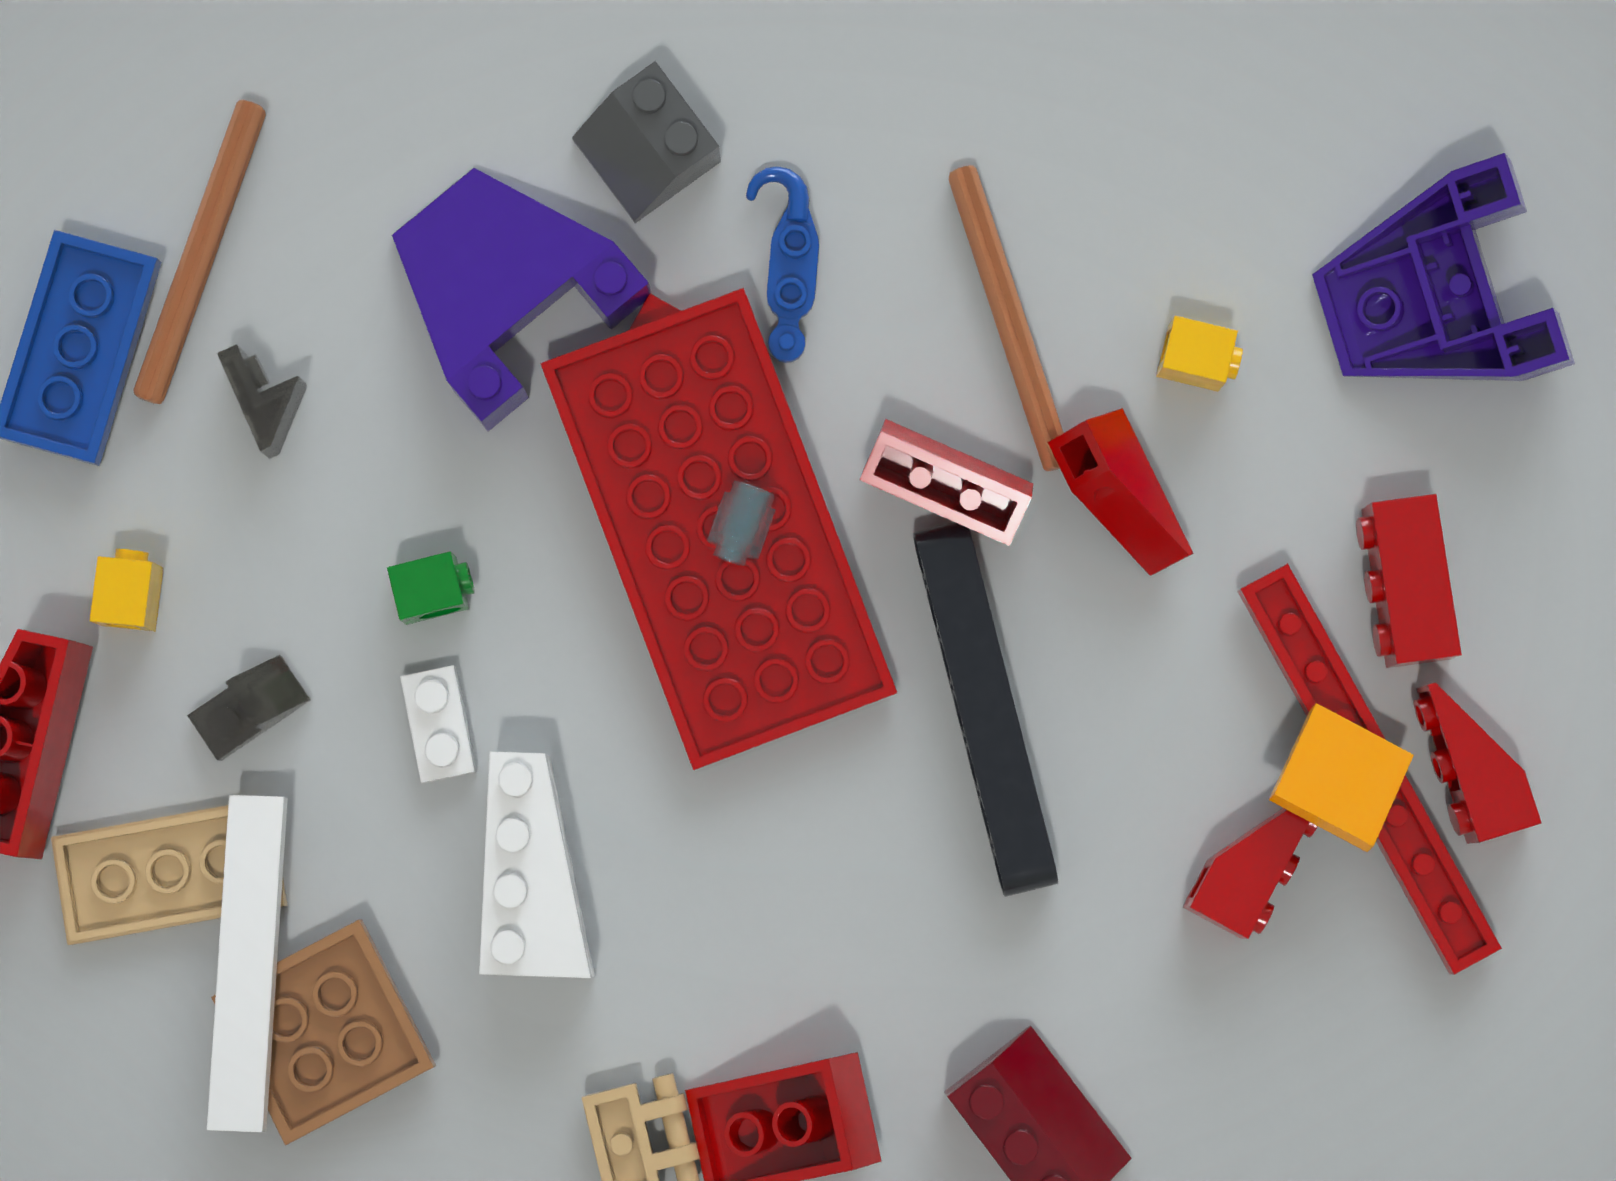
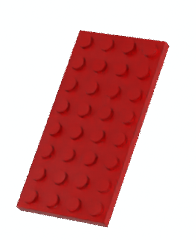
(659, 437)

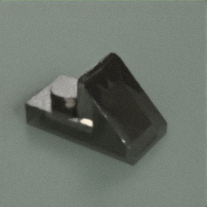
(266, 411)
(248, 706)

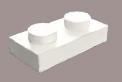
(438, 724)

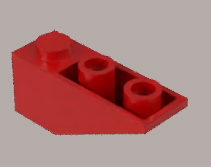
(1120, 489)
(1483, 780)
(1243, 875)

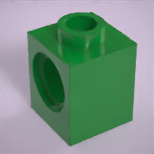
(430, 587)

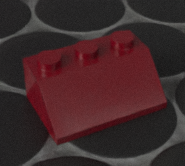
(1036, 1116)

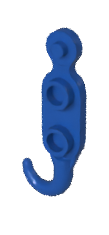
(791, 263)

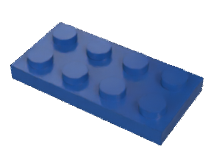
(77, 347)

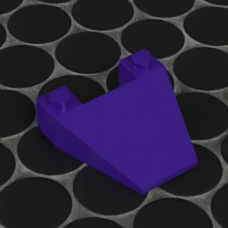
(490, 266)
(1420, 295)

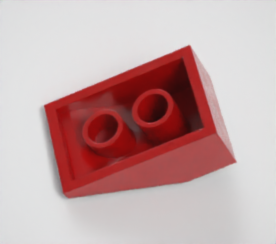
(785, 1123)

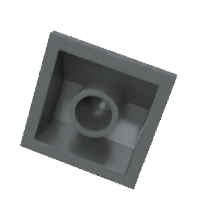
(646, 142)

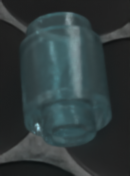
(742, 523)

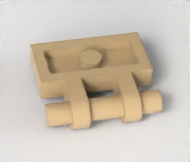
(622, 1136)

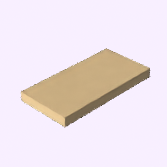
(142, 875)

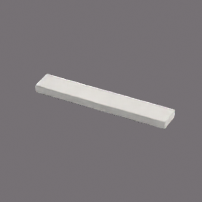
(247, 964)

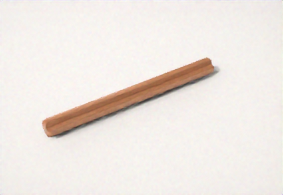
(199, 252)
(1007, 311)

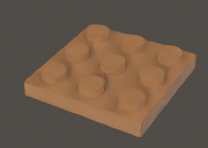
(337, 1033)

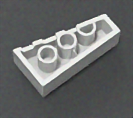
(529, 884)

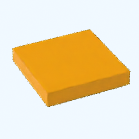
(1341, 777)

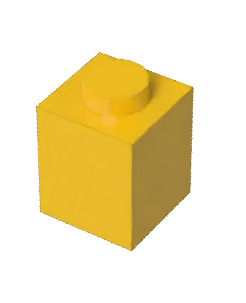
(1199, 354)
(126, 591)

